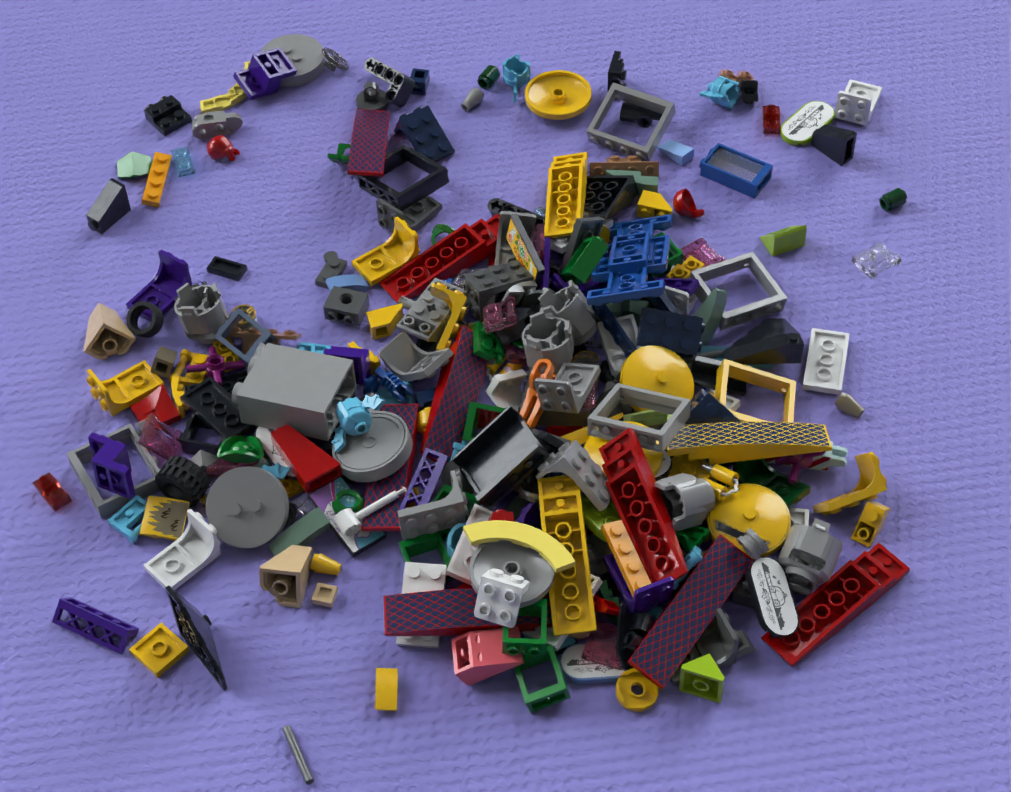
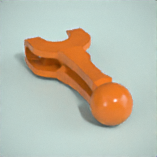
(531, 396)

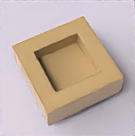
(324, 595)

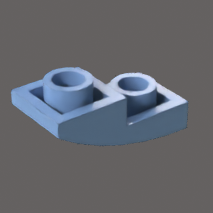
(352, 282)

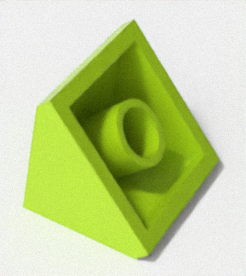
(785, 239)
(702, 679)

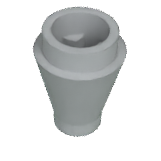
(473, 98)

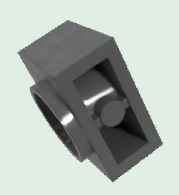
(346, 306)

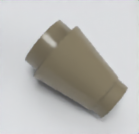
(849, 405)

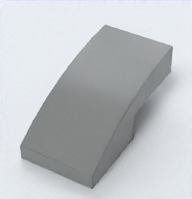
(519, 289)

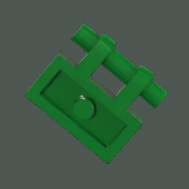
(484, 342)

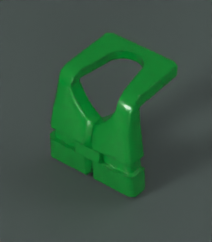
(339, 157)
(692, 537)

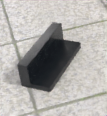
(705, 372)

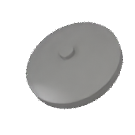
(513, 560)

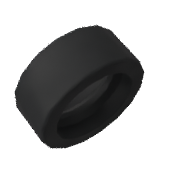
(134, 313)

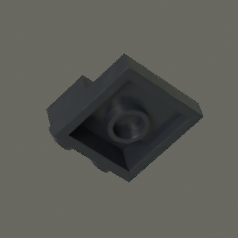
(616, 71)
(167, 115)

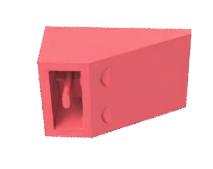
(480, 654)

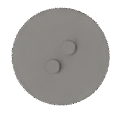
(303, 53)
(378, 451)
(247, 507)

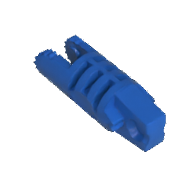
(393, 384)

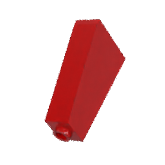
(306, 460)

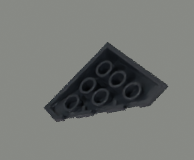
(609, 194)
(769, 343)
(197, 634)

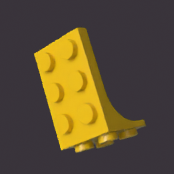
(389, 256)
(456, 303)
(125, 388)
(869, 485)

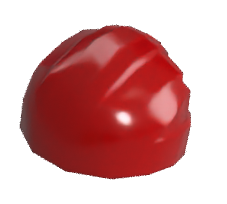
(221, 147)
(685, 205)

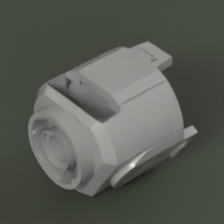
(571, 306)
(201, 311)
(548, 339)
(686, 499)
(810, 554)

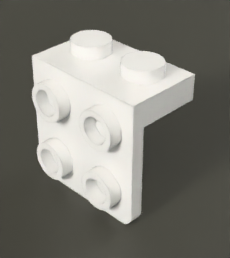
(506, 390)
(500, 597)

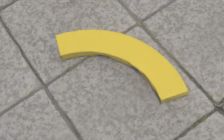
(224, 101)
(522, 535)

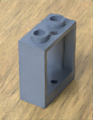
(233, 319)

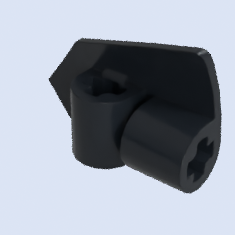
(644, 117)
(630, 633)

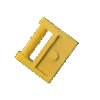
(190, 378)

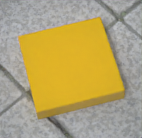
(159, 650)

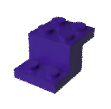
(265, 73)
(360, 359)
(111, 465)

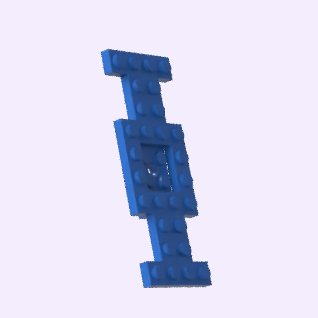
(627, 261)

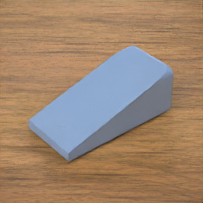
(676, 151)

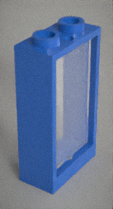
(736, 170)

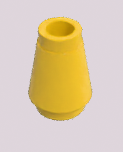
(325, 565)

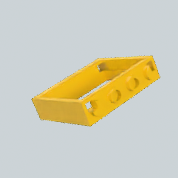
(759, 378)

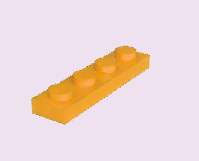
(156, 179)
(625, 555)

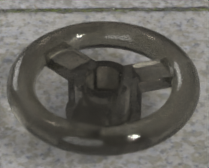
(334, 60)

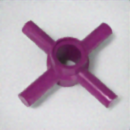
(215, 366)
(799, 461)

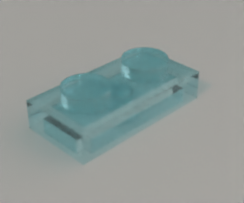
(183, 161)

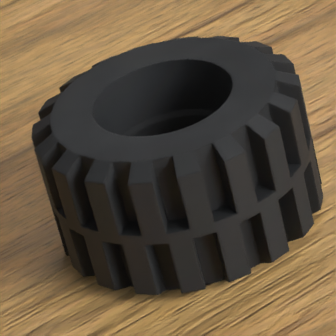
(182, 480)

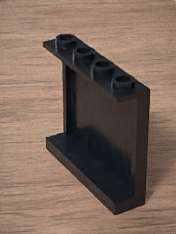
(500, 457)

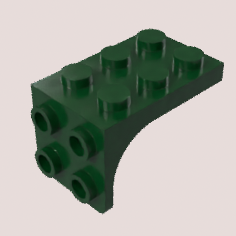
(760, 473)

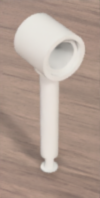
(349, 521)

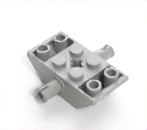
(427, 314)

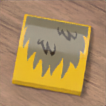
(164, 518)

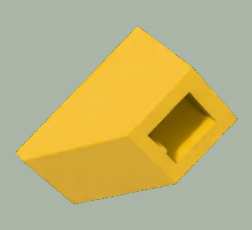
(652, 205)
(383, 321)
(870, 523)

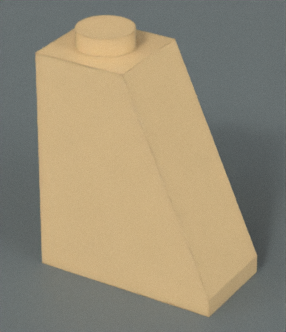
(107, 334)
(287, 575)

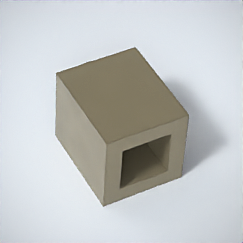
(164, 362)

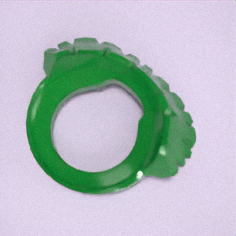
(439, 229)
(337, 506)

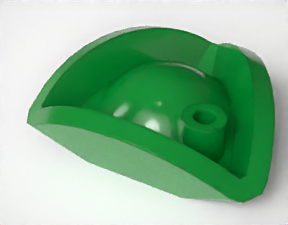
(241, 449)

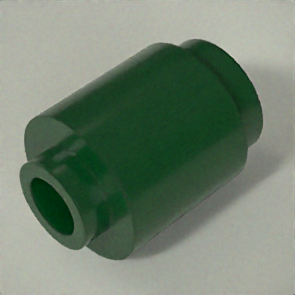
(488, 76)
(893, 199)

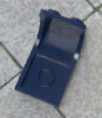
(425, 133)
(670, 330)
(709, 410)

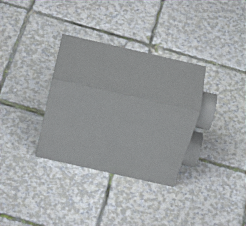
(294, 390)

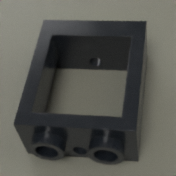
(187, 437)

